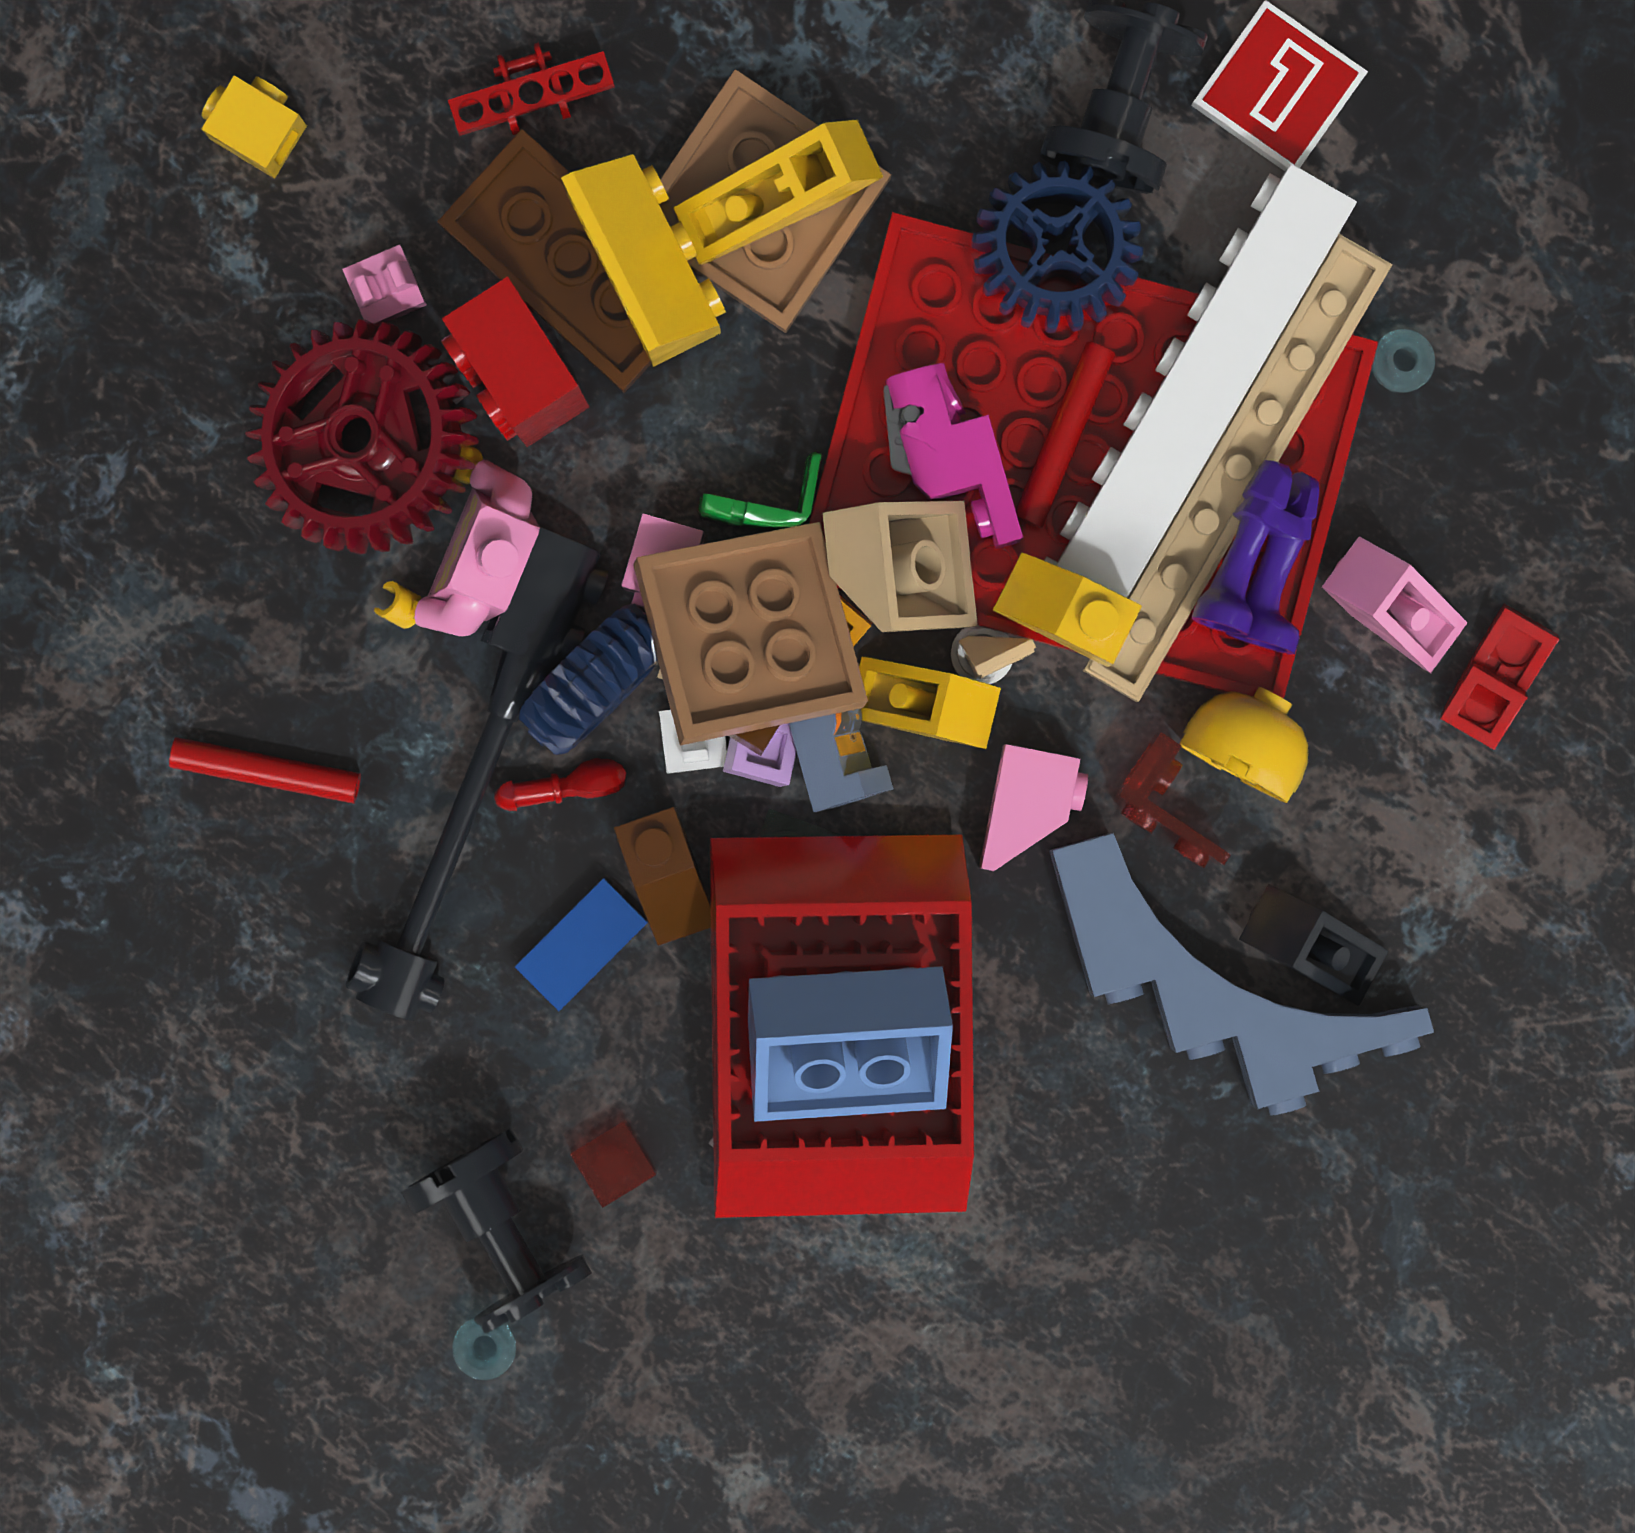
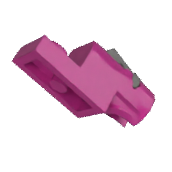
(945, 453)

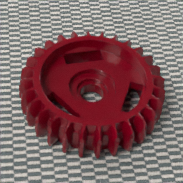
(393, 467)

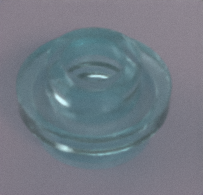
(1398, 380)
(480, 1367)

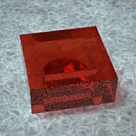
(613, 1163)

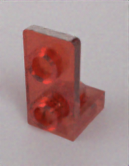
(1156, 772)

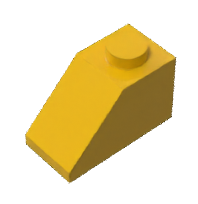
(1068, 608)
(928, 702)

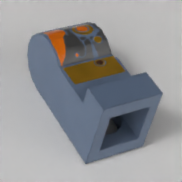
(837, 760)

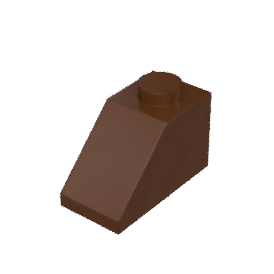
(665, 875)

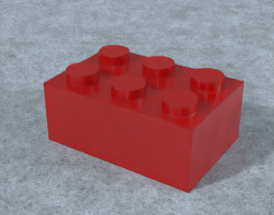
(505, 348)

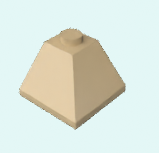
(904, 563)

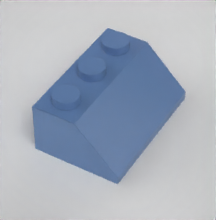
(849, 1043)

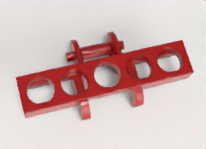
(511, 88)

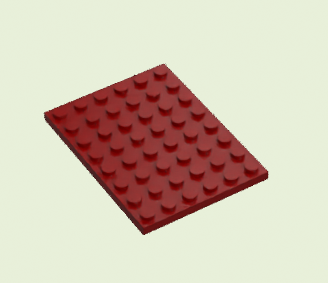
(933, 311)

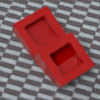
(1499, 676)

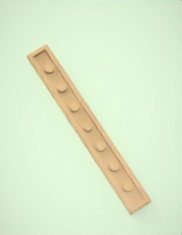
(1254, 434)

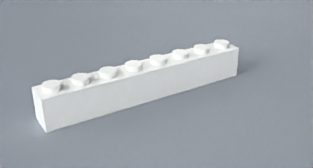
(1204, 379)

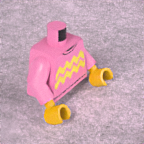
(481, 559)

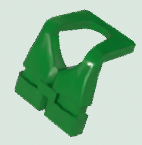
(762, 517)

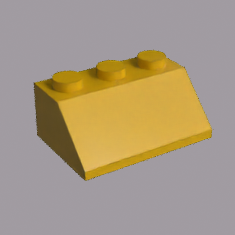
(645, 256)

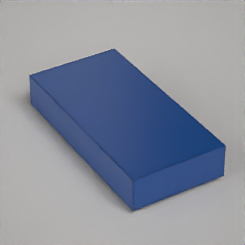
(581, 944)

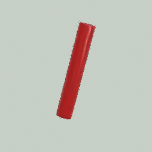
(1064, 434)
(264, 770)

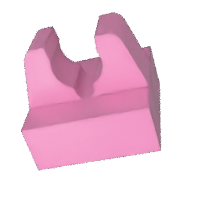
(384, 286)

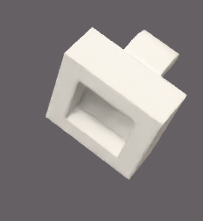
(690, 756)

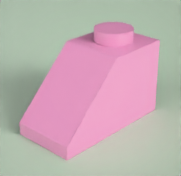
(1395, 603)
(1029, 801)

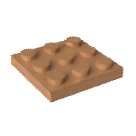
(785, 267)
(749, 633)

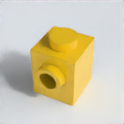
(253, 123)

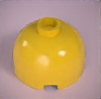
(1250, 740)

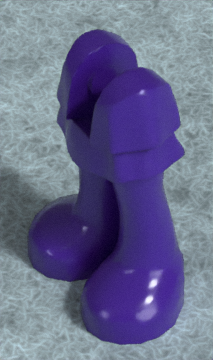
(1284, 510)

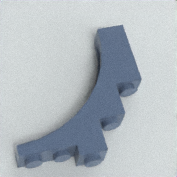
(1274, 1043)

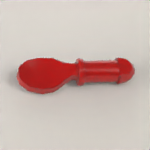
(589, 780)

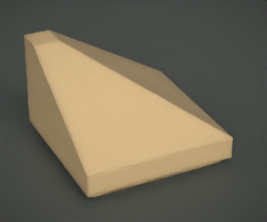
(994, 653)

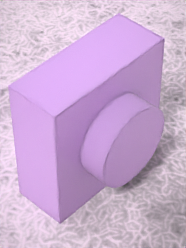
(771, 767)

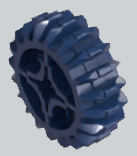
(1074, 264)
(591, 681)

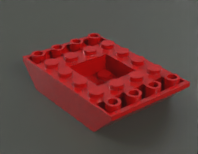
(827, 911)

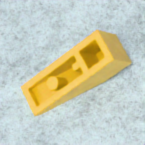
(779, 189)

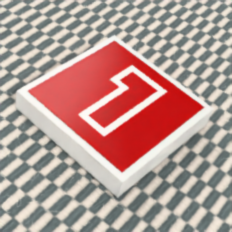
(1279, 87)

